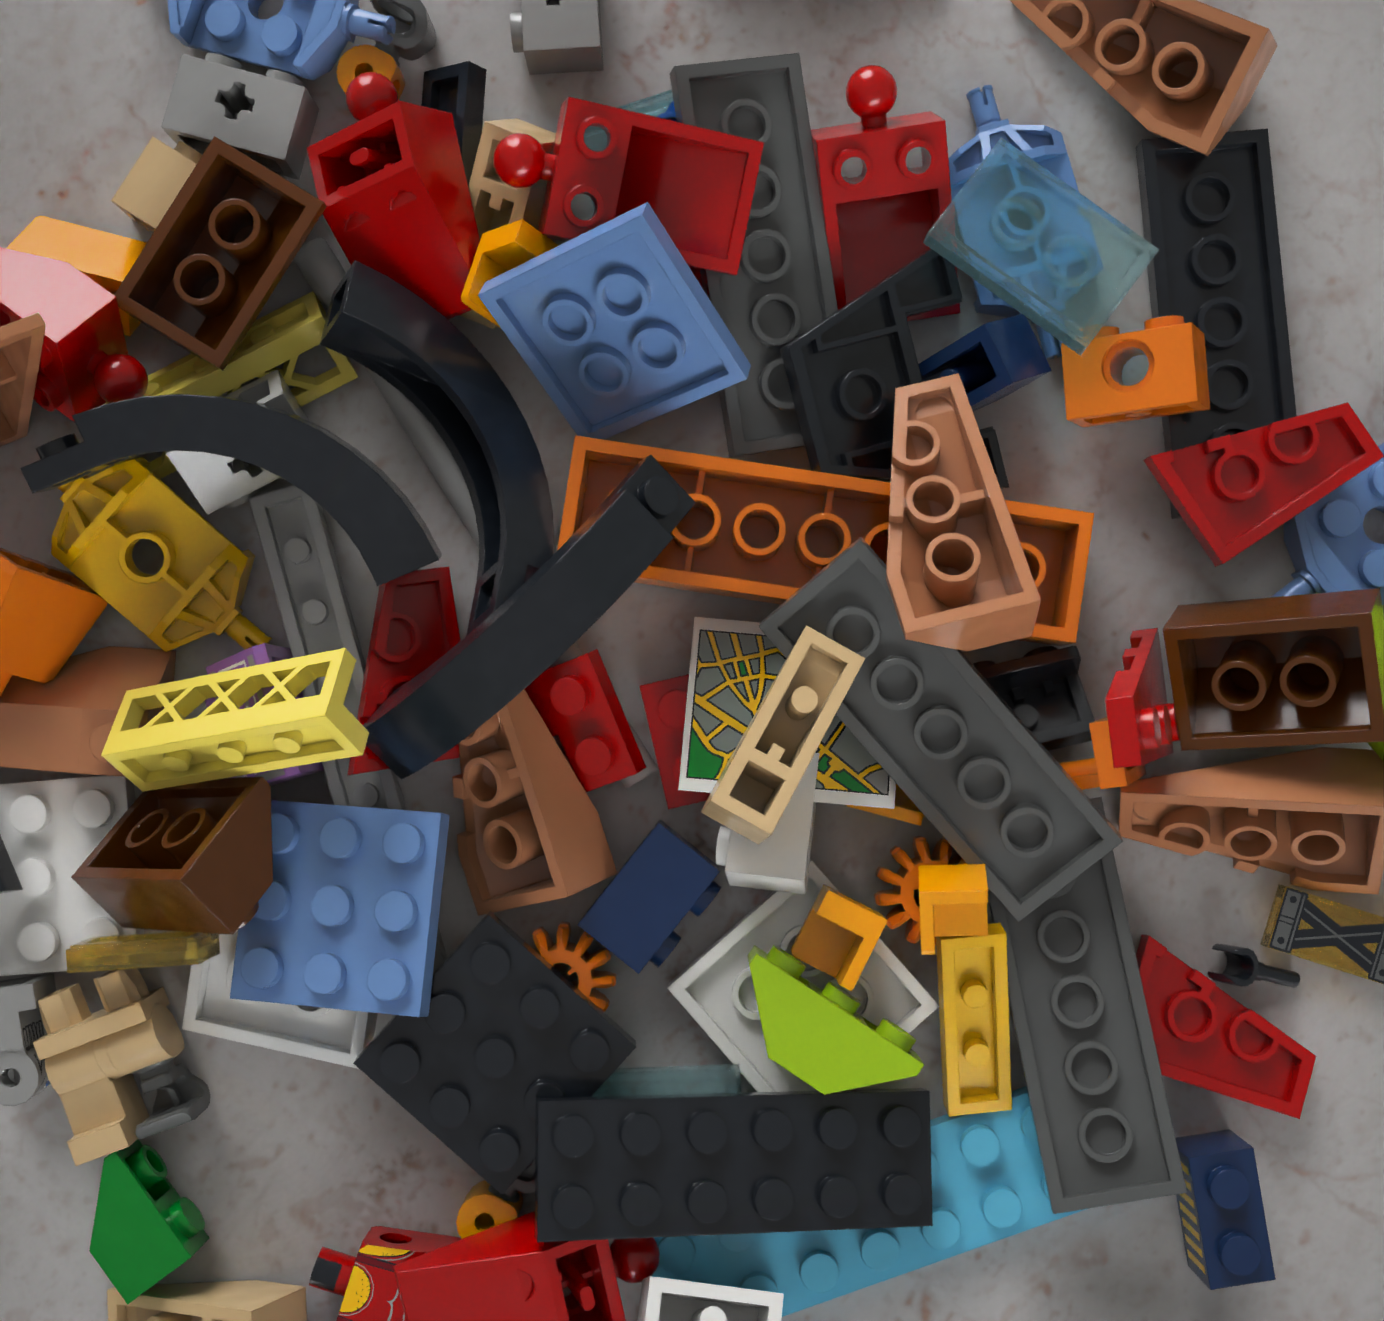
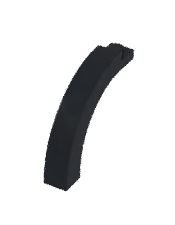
(471, 411)
(306, 455)
(532, 625)

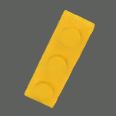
(974, 1022)

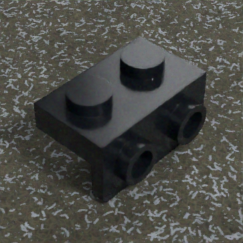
(1044, 694)

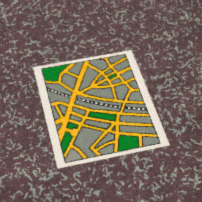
(726, 684)

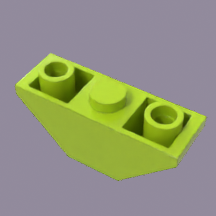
(819, 1031)

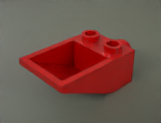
(688, 174)
(399, 193)
(885, 212)
(84, 338)
(515, 1278)

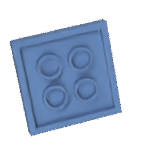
(616, 326)
(346, 910)

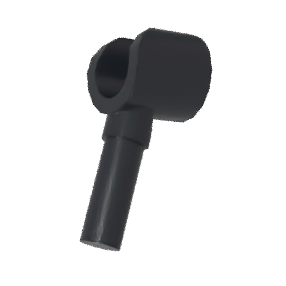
(1245, 968)

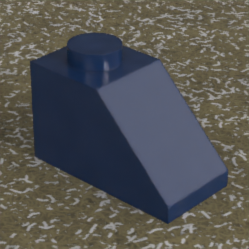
(991, 360)

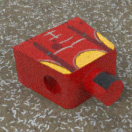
(369, 1278)

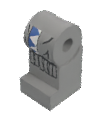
(20, 1025)

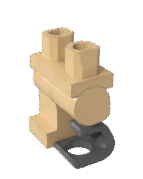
(94, 1058)

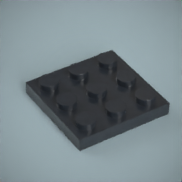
(493, 1043)

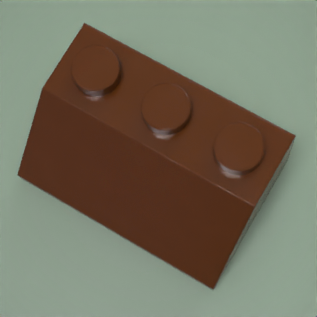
(218, 253)
(1278, 670)
(186, 858)

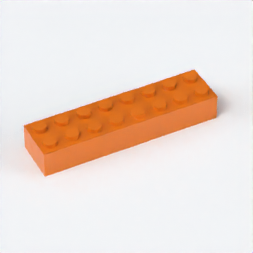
(775, 527)

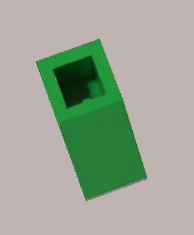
(142, 1222)

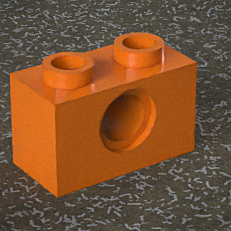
(1172, 385)

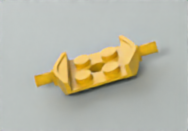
(201, 568)

